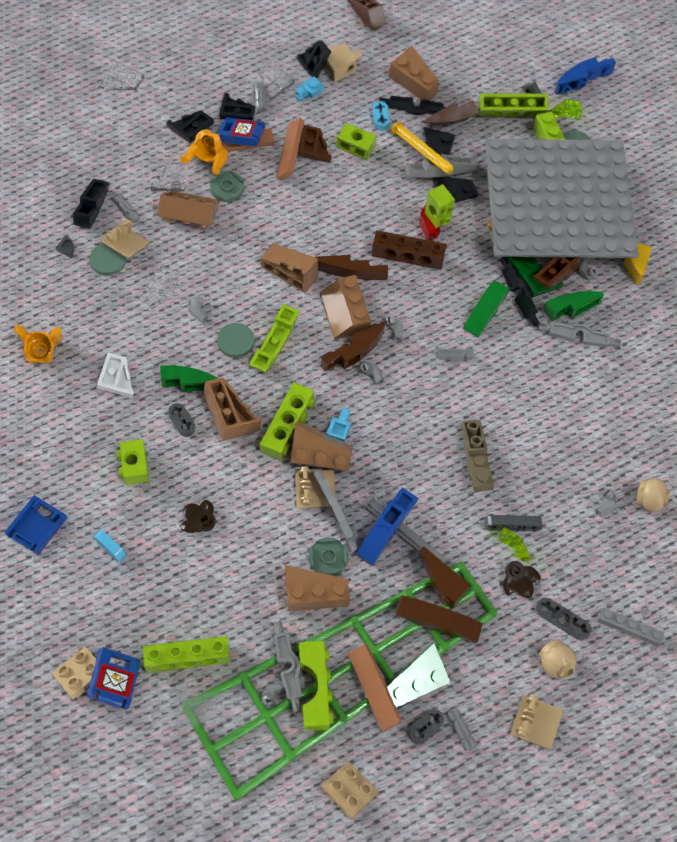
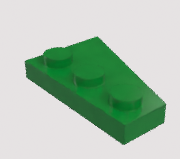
(527, 269)

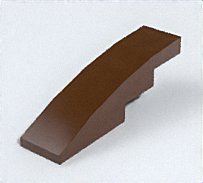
(343, 266)
(438, 618)

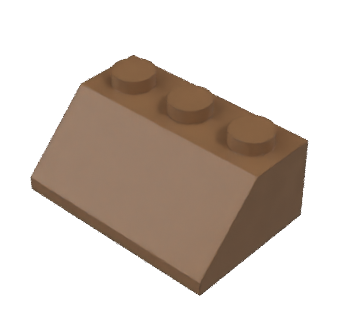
(188, 208)
(345, 307)

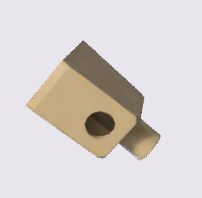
(342, 61)

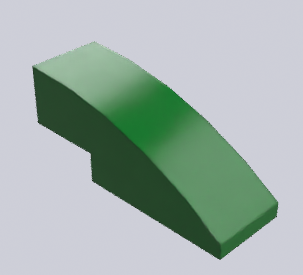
(572, 304)
(486, 308)
(186, 377)

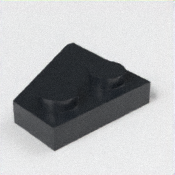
(314, 58)
(236, 109)
(191, 125)
(438, 140)

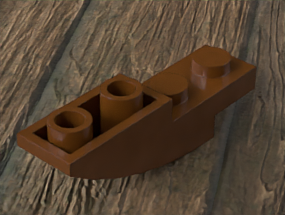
(360, 346)

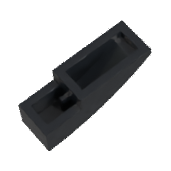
(90, 203)

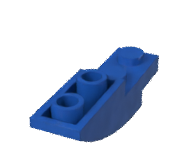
(579, 74)
(386, 526)

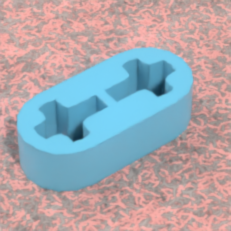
(384, 115)
(110, 545)

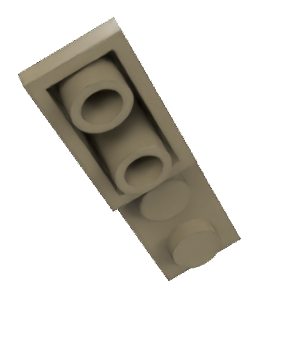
(476, 455)

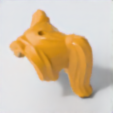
(207, 148)
(39, 341)

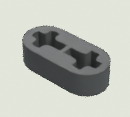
(178, 422)
(430, 730)

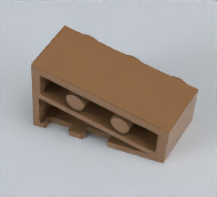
(414, 74)
(291, 266)
(228, 411)
(319, 449)
(314, 590)

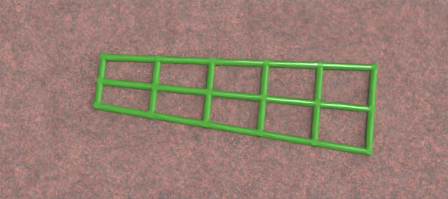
(343, 718)

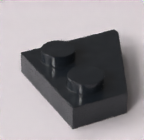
(459, 188)

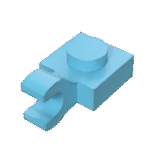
(309, 88)
(340, 427)

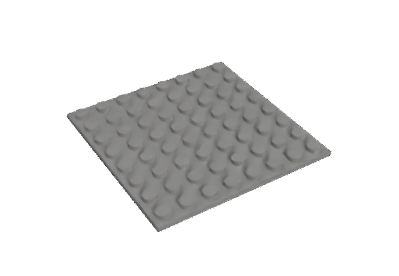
(560, 198)

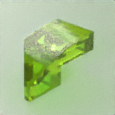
(569, 108)
(514, 541)

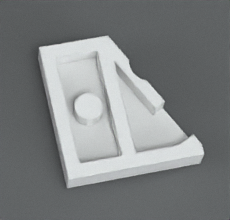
(115, 376)

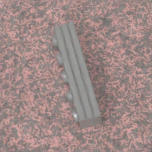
(631, 627)

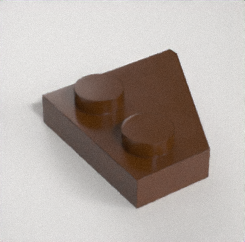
(313, 145)

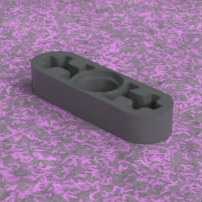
(513, 523)
(562, 610)

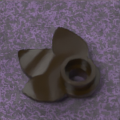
(197, 515)
(522, 581)

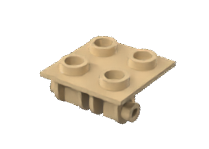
(124, 239)
(308, 490)
(76, 673)
(536, 721)
(349, 790)

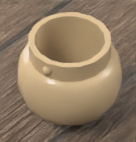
(653, 494)
(558, 659)

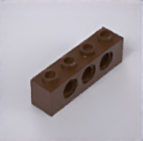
(408, 250)

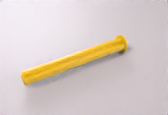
(422, 148)

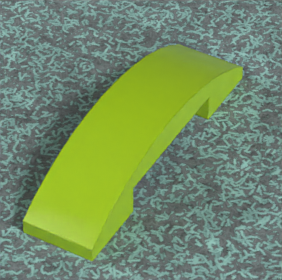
(276, 339)

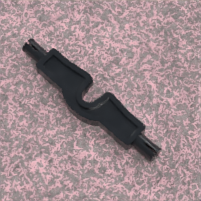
(406, 104)
(523, 299)

